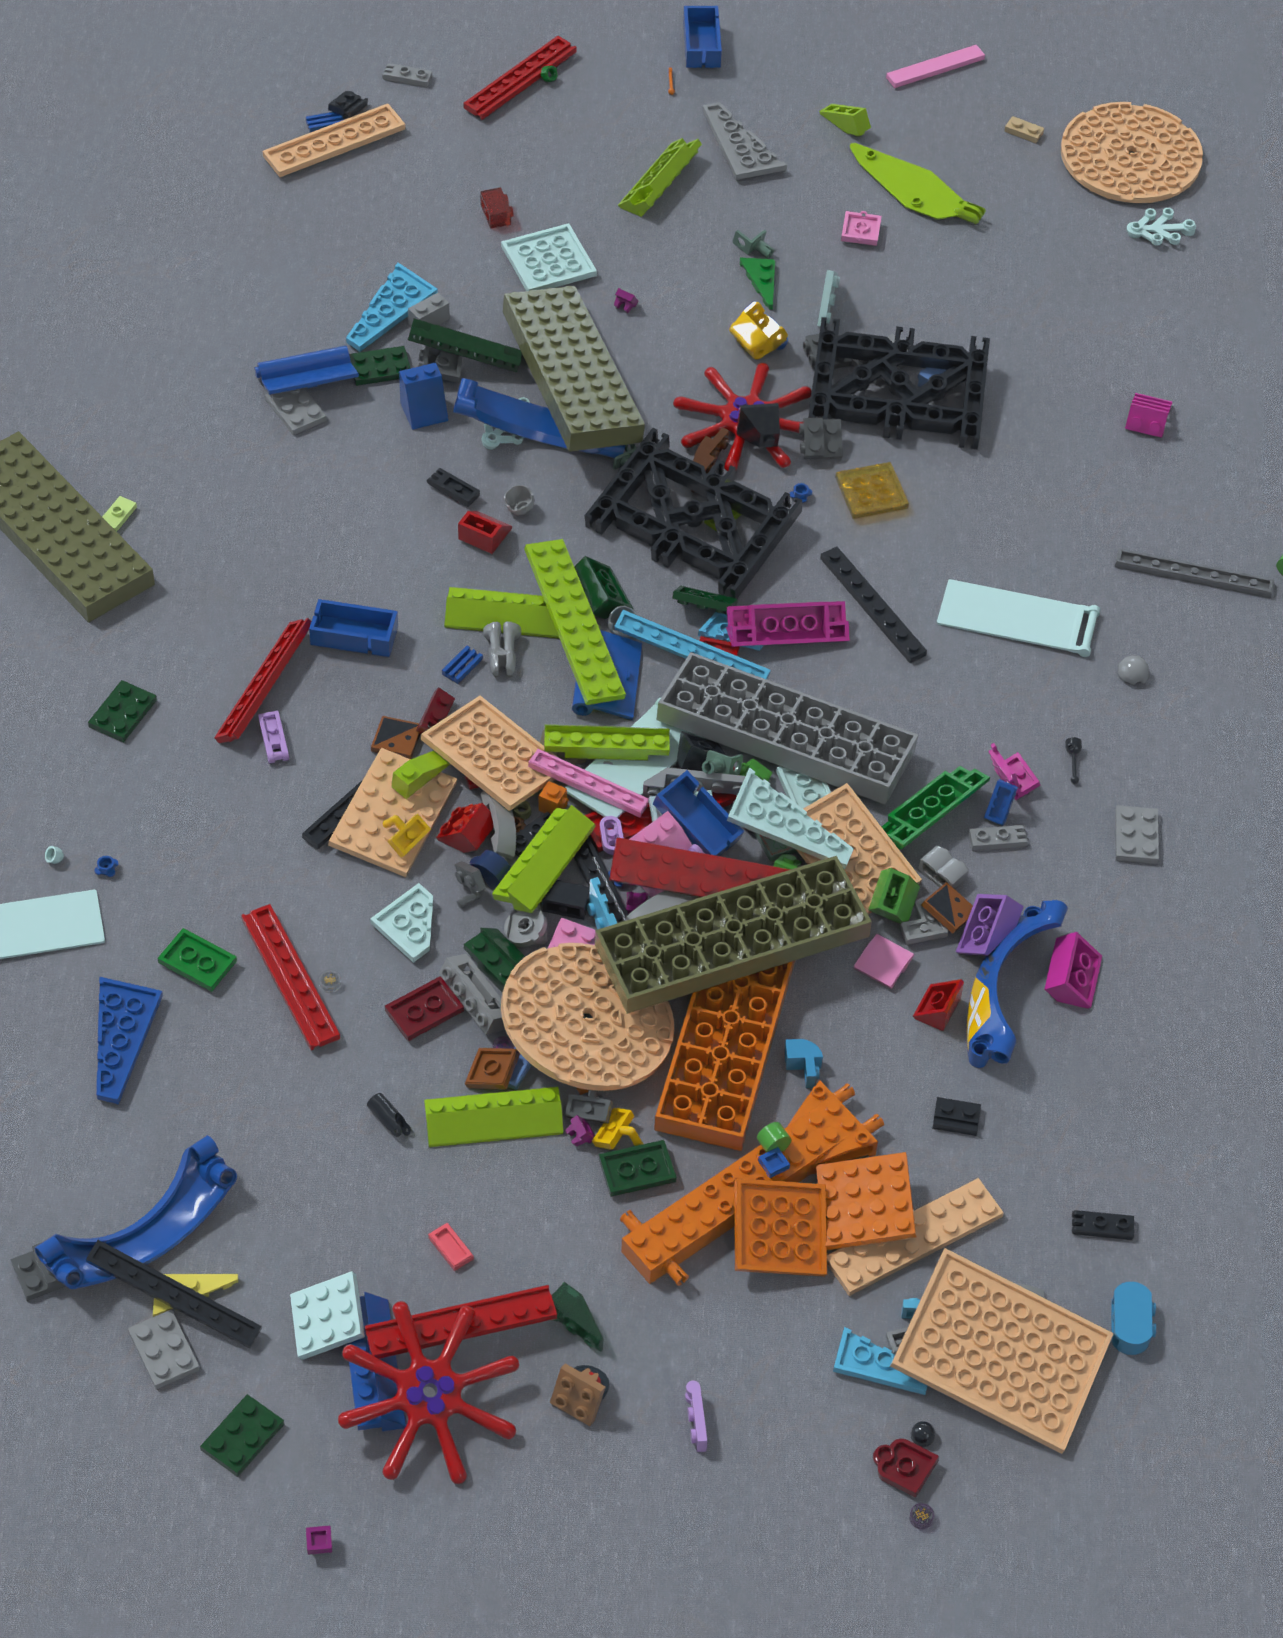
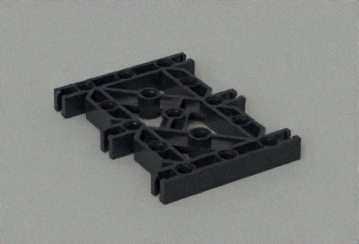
(914, 403)
(662, 532)

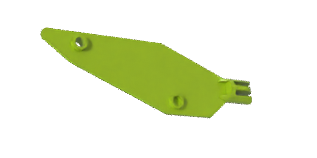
(916, 186)

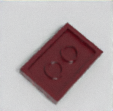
(424, 1008)

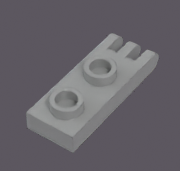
(407, 75)
(998, 837)

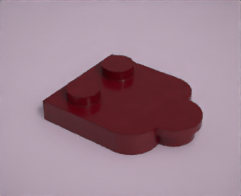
(904, 1465)

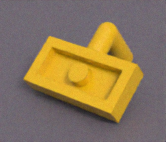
(408, 834)
(618, 1125)

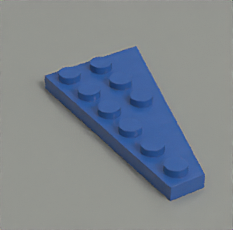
(122, 1028)

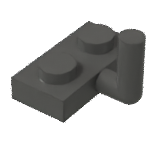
(471, 878)
(590, 1107)

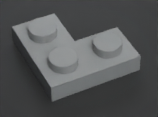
(924, 928)

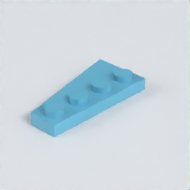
(870, 1362)

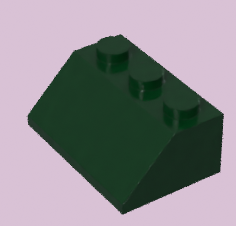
(600, 587)

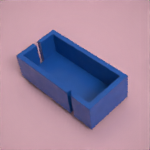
(702, 36)
(353, 627)
(698, 815)

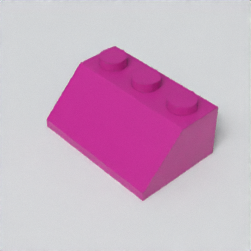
(1073, 971)

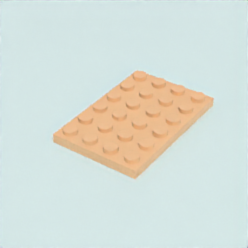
(489, 751)
(362, 827)
(873, 849)

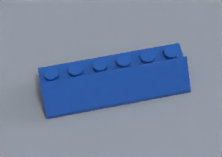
(367, 1385)

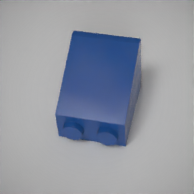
(423, 396)

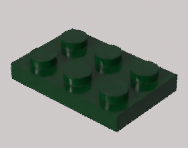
(379, 365)
(703, 599)
(122, 711)
(637, 1168)
(242, 1435)

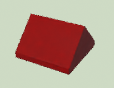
(939, 1003)

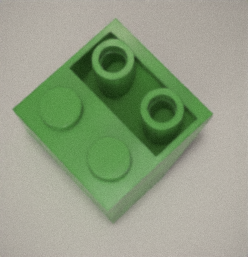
(894, 896)

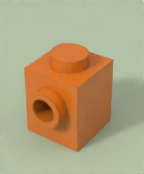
(552, 797)

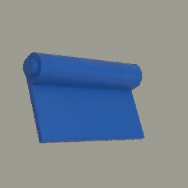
(306, 370)
(626, 659)

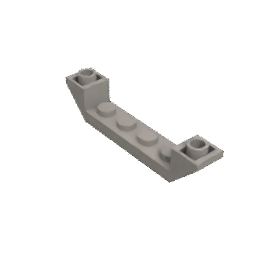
(715, 781)

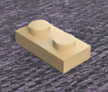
(1024, 129)

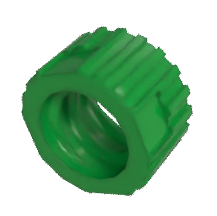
(544, 73)

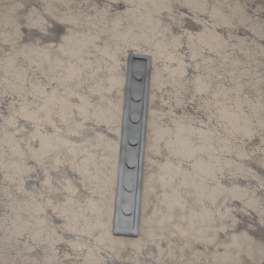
(1194, 573)

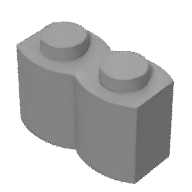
(942, 868)

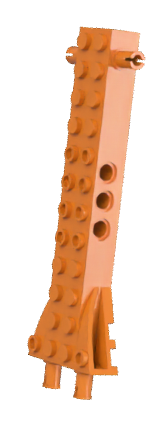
(820, 1134)

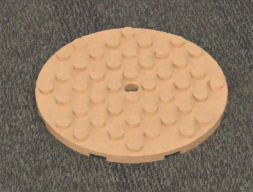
(1099, 144)
(546, 1022)

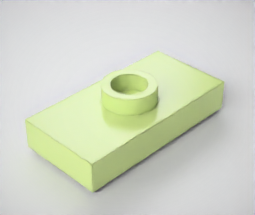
(119, 512)

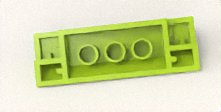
(659, 176)
(476, 608)
(606, 741)
(544, 859)
(493, 1116)

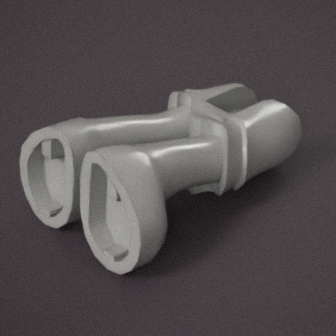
(498, 656)

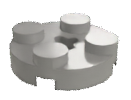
(526, 937)

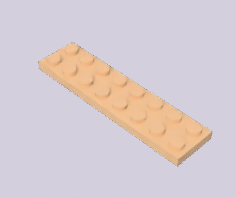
(333, 140)
(936, 1227)

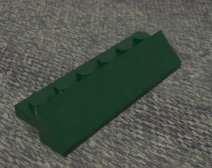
(465, 345)
(493, 955)

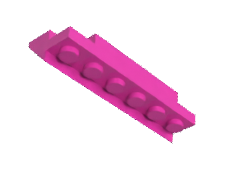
(787, 623)

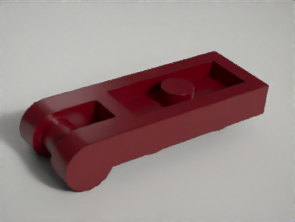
(436, 710)

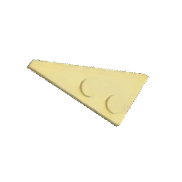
(200, 1283)

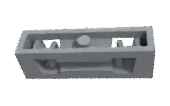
(474, 993)

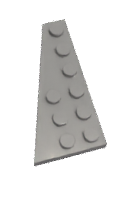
(741, 148)

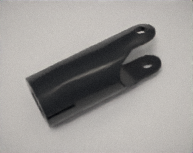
(388, 1115)

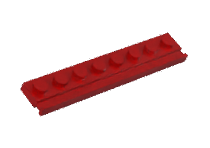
(519, 77)
(263, 681)
(290, 977)
(491, 1316)

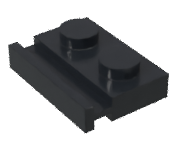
(347, 103)
(956, 1116)

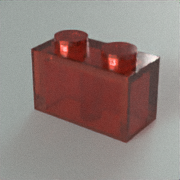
(496, 207)

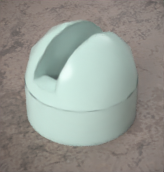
(53, 855)

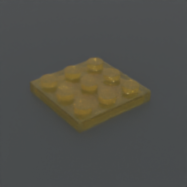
(871, 490)

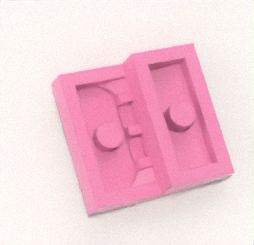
(883, 961)

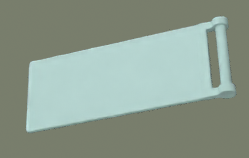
(1017, 616)
(630, 773)
(50, 924)

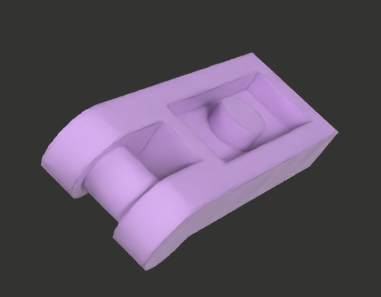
(273, 736)
(696, 1415)

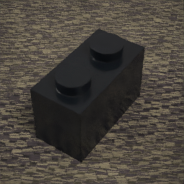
(566, 900)

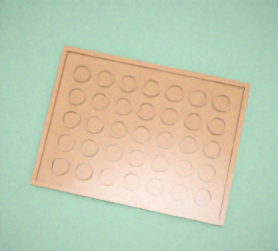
(1002, 1350)

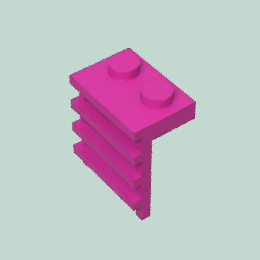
(1148, 415)
(1014, 771)

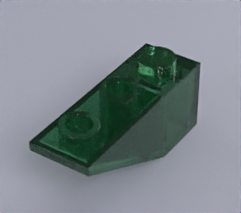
(576, 1315)

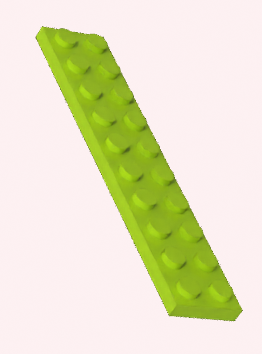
(574, 622)

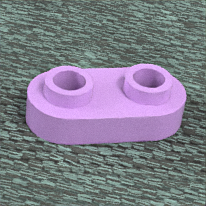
(609, 837)

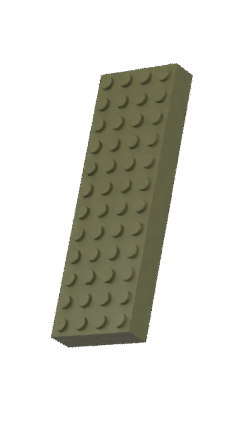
(573, 368)
(65, 534)
(732, 934)

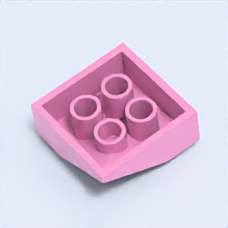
(663, 832)

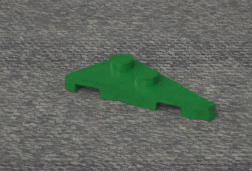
(761, 274)

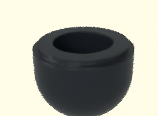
(923, 1433)

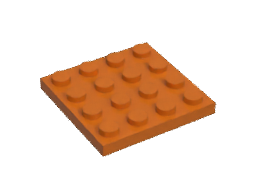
(867, 1200)
(780, 1227)

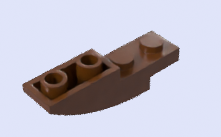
(710, 449)

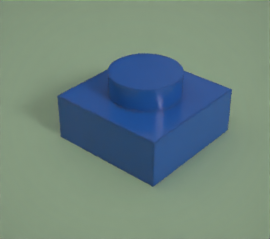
(773, 1162)

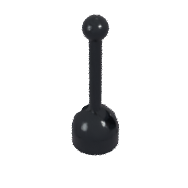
(1073, 746)

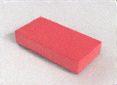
(450, 1246)

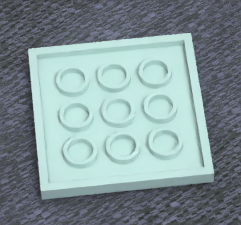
(549, 258)

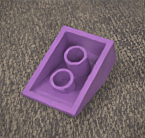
(989, 924)

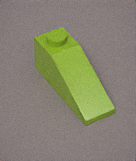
(847, 118)
(417, 773)

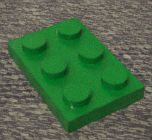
(197, 959)

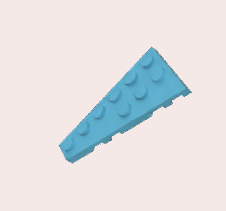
(389, 306)

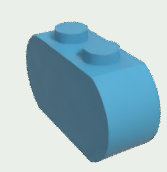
(1132, 1318)

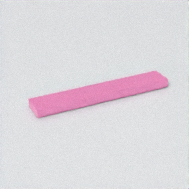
(935, 66)
(588, 783)

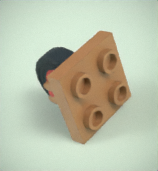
(580, 1391)

